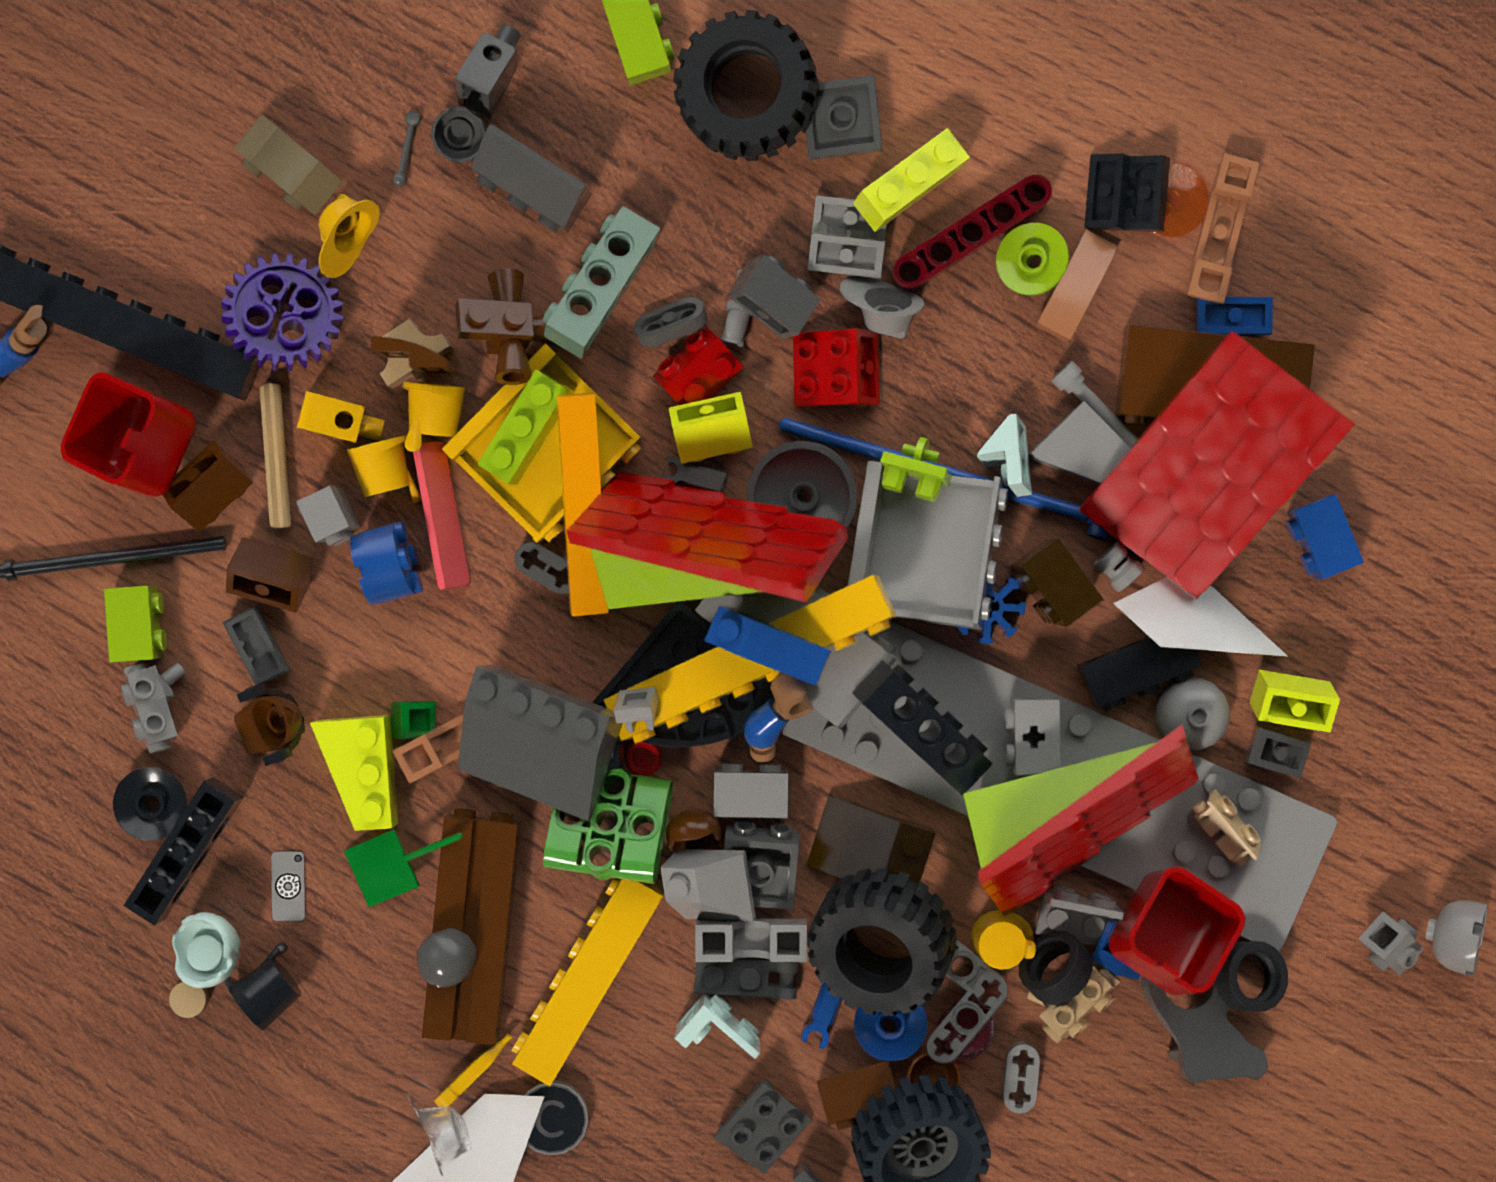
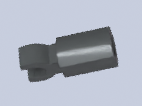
(698, 476)

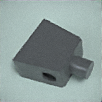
(488, 71)

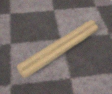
(275, 455)

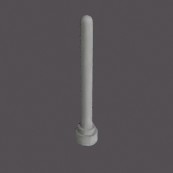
(1072, 381)

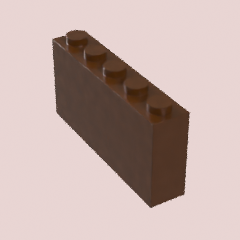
(1163, 360)

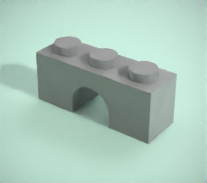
(763, 938)

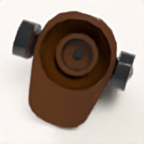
(269, 723)

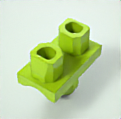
(930, 476)

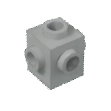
(1391, 944)

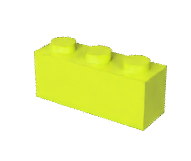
(911, 180)

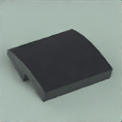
(1127, 192)

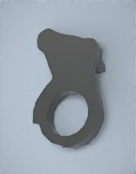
(1204, 1037)

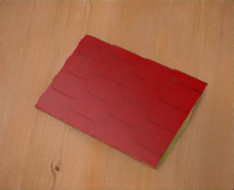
(1216, 465)
(693, 543)
(1062, 817)

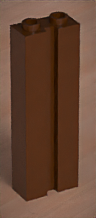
(476, 899)

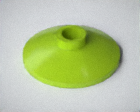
(1023, 245)

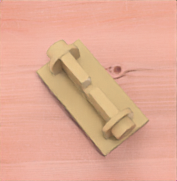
(1222, 815)

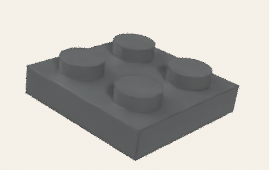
(845, 119)

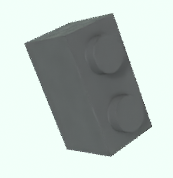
(774, 296)

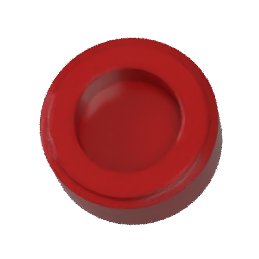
(643, 758)

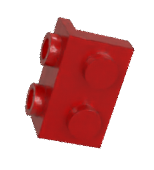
(697, 368)

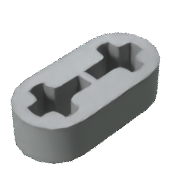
(1012, 1076)

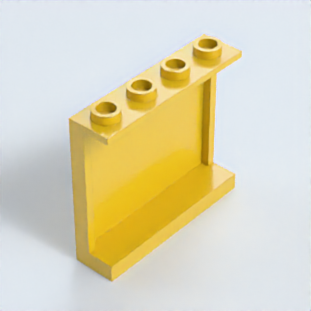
(538, 496)

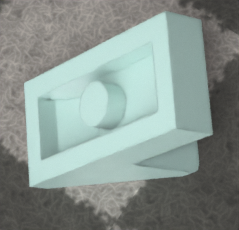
(1010, 450)

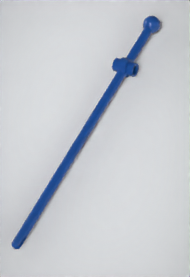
(875, 452)

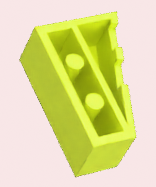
(361, 767)

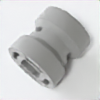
(1124, 573)

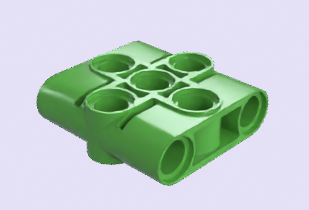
(638, 855)

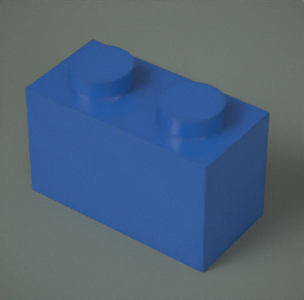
(1324, 537)

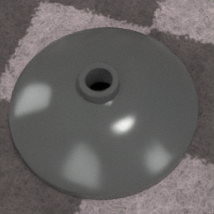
(807, 465)

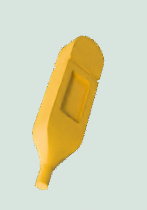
(471, 1073)

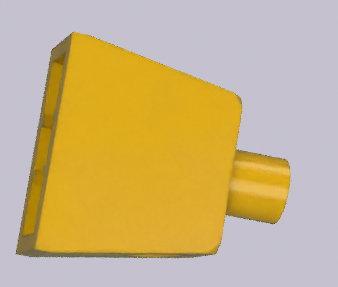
(320, 414)

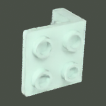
(696, 1023)

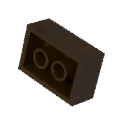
(1055, 583)

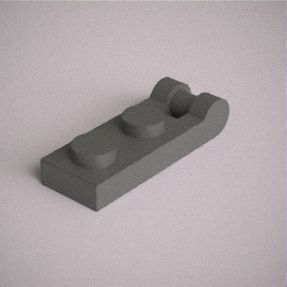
(746, 978)

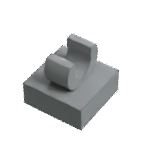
(636, 706)

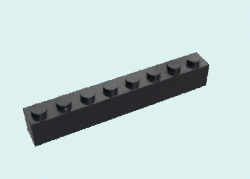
(126, 326)

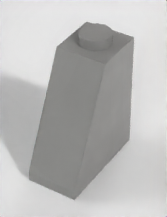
(1081, 446)

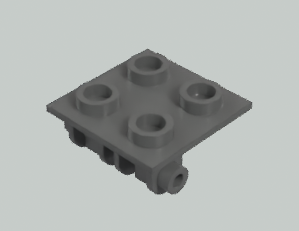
(762, 1126)

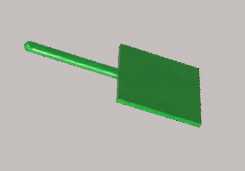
(385, 868)

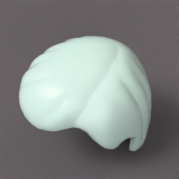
(205, 950)

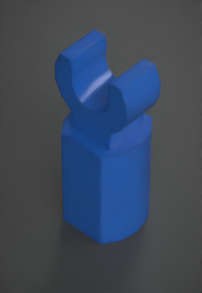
(823, 1014)

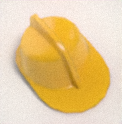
(344, 232)

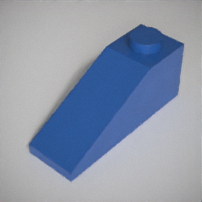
(767, 645)

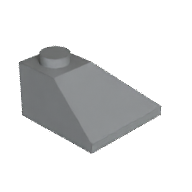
(709, 884)

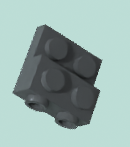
(770, 861)

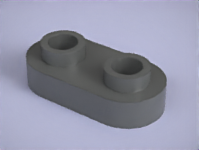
(670, 322)

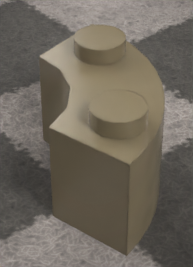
(288, 165)

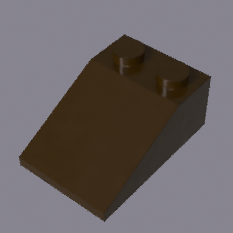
(864, 838)

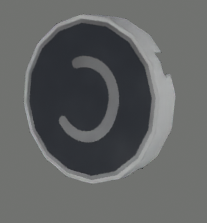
(560, 1120)

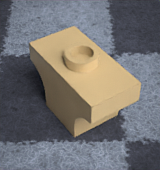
(398, 369)

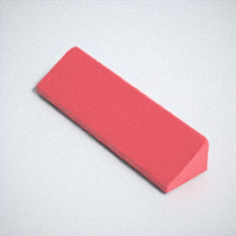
(441, 516)

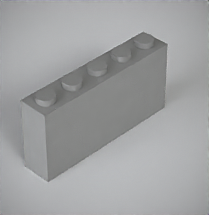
(843, 668)

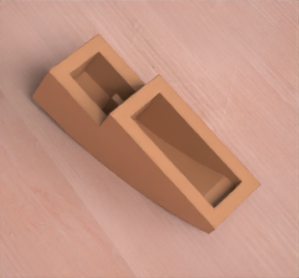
(1077, 286)

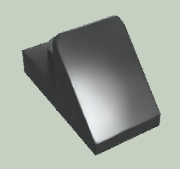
(1277, 752)

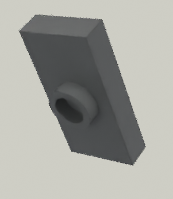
(256, 646)

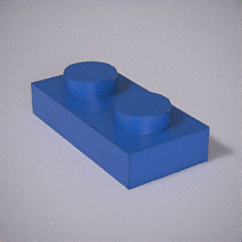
(1237, 314)

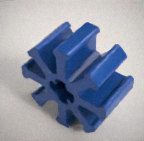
(996, 615)

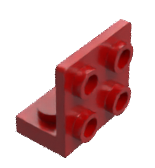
(836, 368)

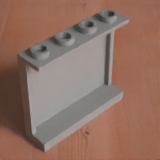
(929, 552)

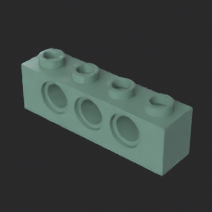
(578, 332)

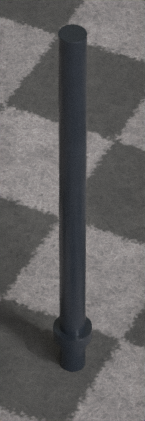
(12, 570)

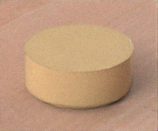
(188, 1000)

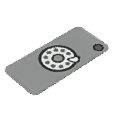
(288, 886)

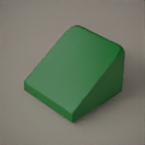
(412, 718)

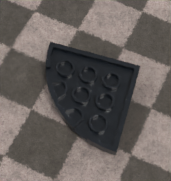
(671, 643)

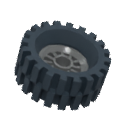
(920, 1135)

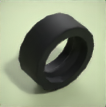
(1275, 977)
(1069, 981)

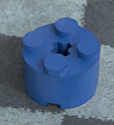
(386, 563)

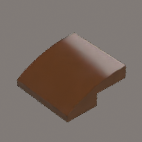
(420, 358)

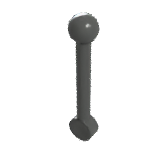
(413, 120)

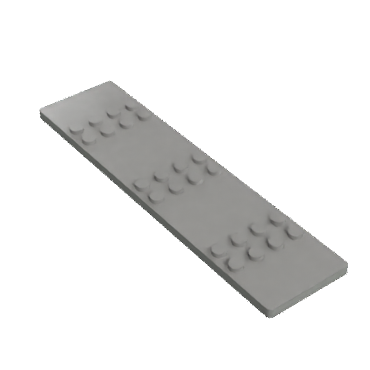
(977, 694)

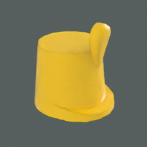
(432, 411)
(382, 467)
(1002, 939)

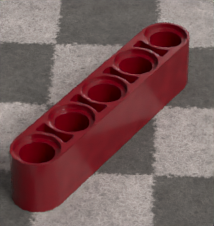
(984, 220)

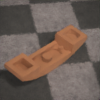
(1221, 228)
(430, 750)

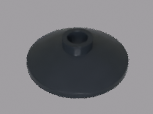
(132, 806)

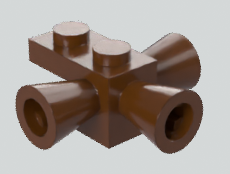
(504, 325)

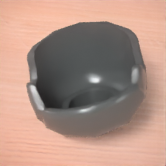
(458, 134)
(446, 957)

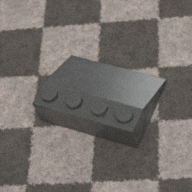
(536, 740)

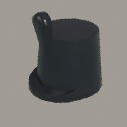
(266, 990)

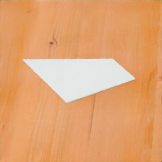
(1182, 621)
(498, 1134)

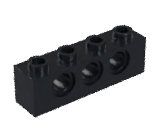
(958, 768)
(183, 851)

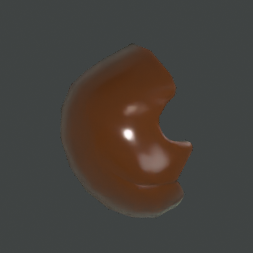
(693, 830)

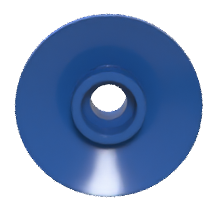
(893, 1046)

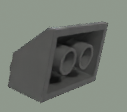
(529, 180)

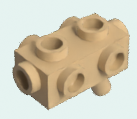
(1071, 1016)

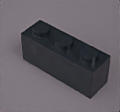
(1135, 669)

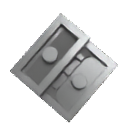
(844, 240)

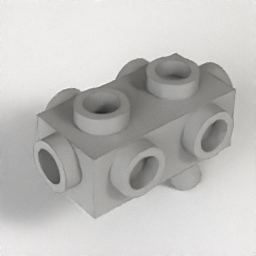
(149, 697)

